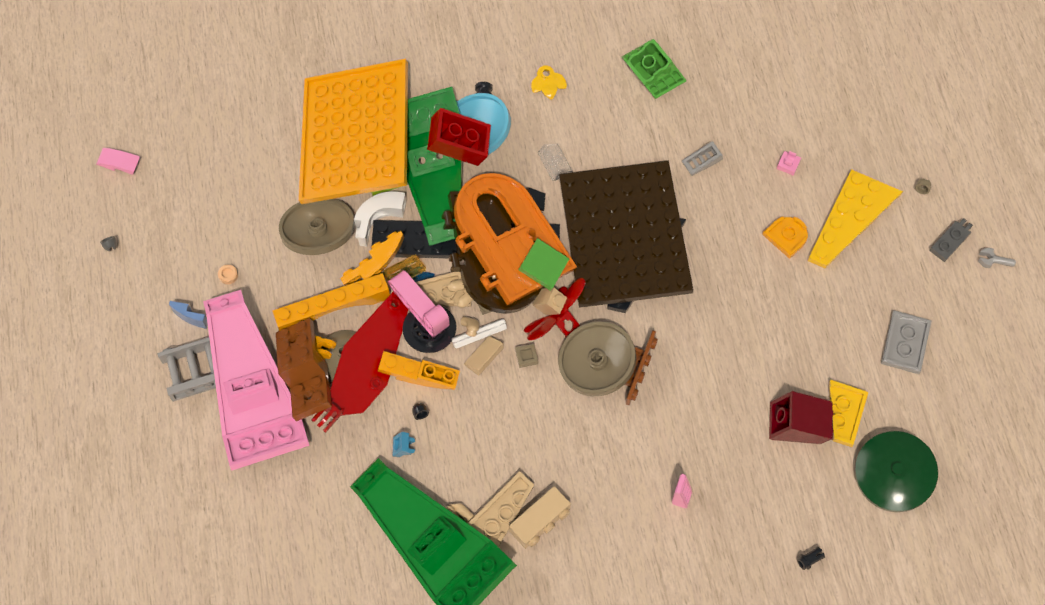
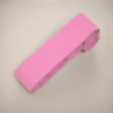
(431, 317)

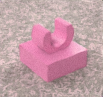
(789, 162)

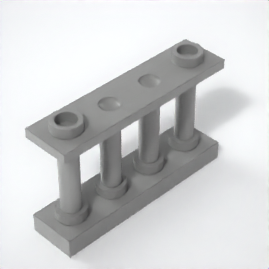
(197, 383)

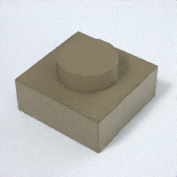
(526, 355)

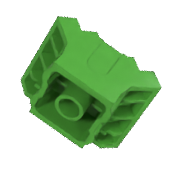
(654, 68)

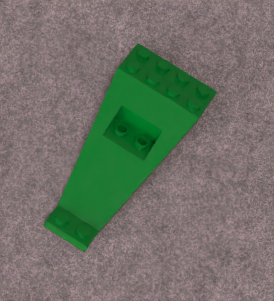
(436, 177)
(441, 549)

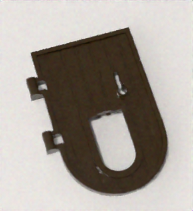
(472, 268)

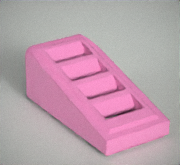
(682, 493)

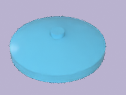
(489, 110)

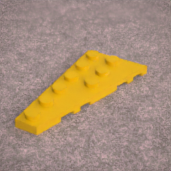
(853, 212)

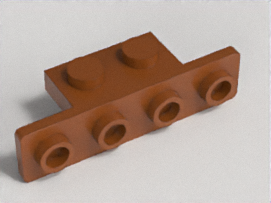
(643, 359)

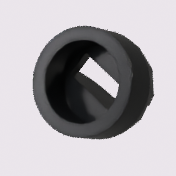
(420, 411)

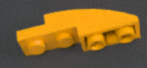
(381, 255)
(419, 373)

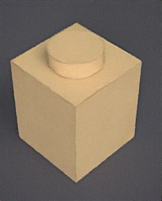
(549, 301)

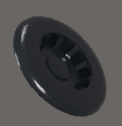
(427, 345)

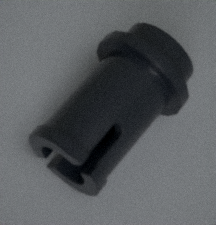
(805, 561)

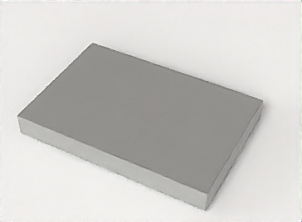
(906, 342)

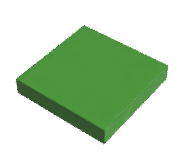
(543, 264)

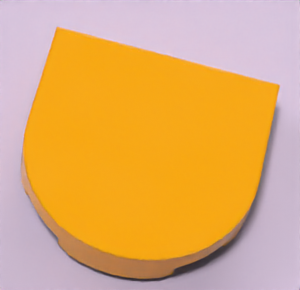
(787, 235)

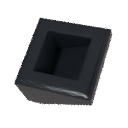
(538, 197)

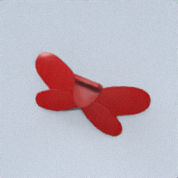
(544, 325)

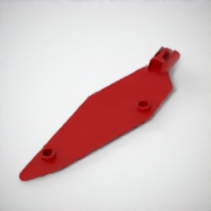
(357, 374)

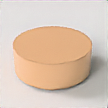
(227, 274)

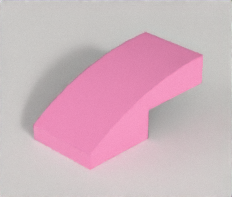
(117, 159)

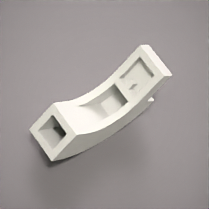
(375, 208)

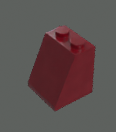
(801, 419)

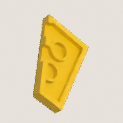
(847, 411)

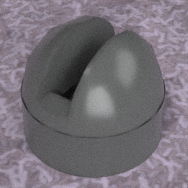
(109, 242)

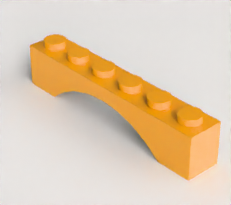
(364, 292)

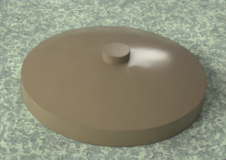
(316, 227)
(597, 358)

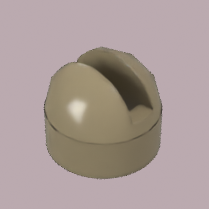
(923, 190)

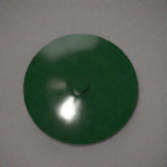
(896, 471)

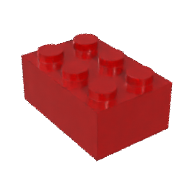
(459, 137)

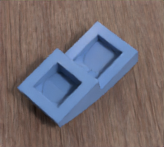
(185, 313)

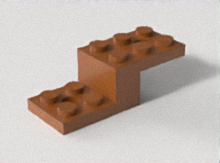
(303, 369)

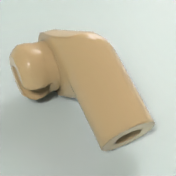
(471, 324)
(460, 511)

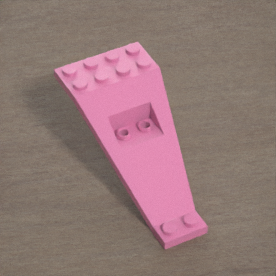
(249, 391)

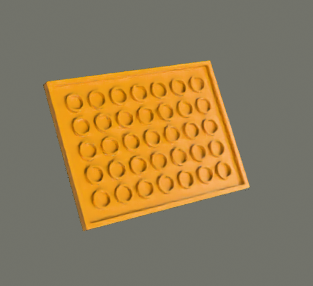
(354, 132)

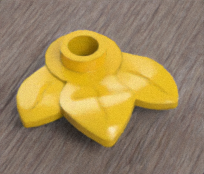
(548, 84)

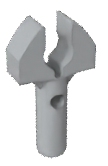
(987, 263)

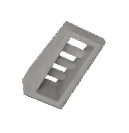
(705, 164)

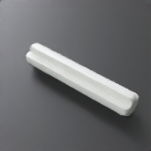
(483, 332)

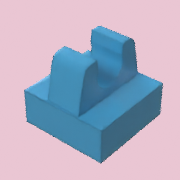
(401, 444)

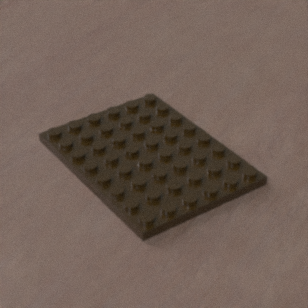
(625, 233)

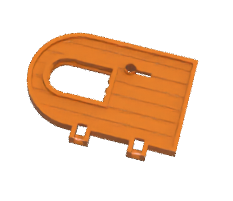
(504, 253)

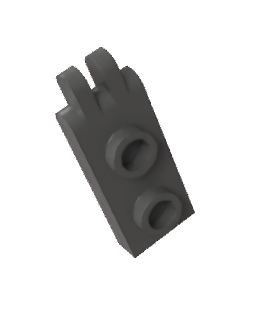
(951, 240)

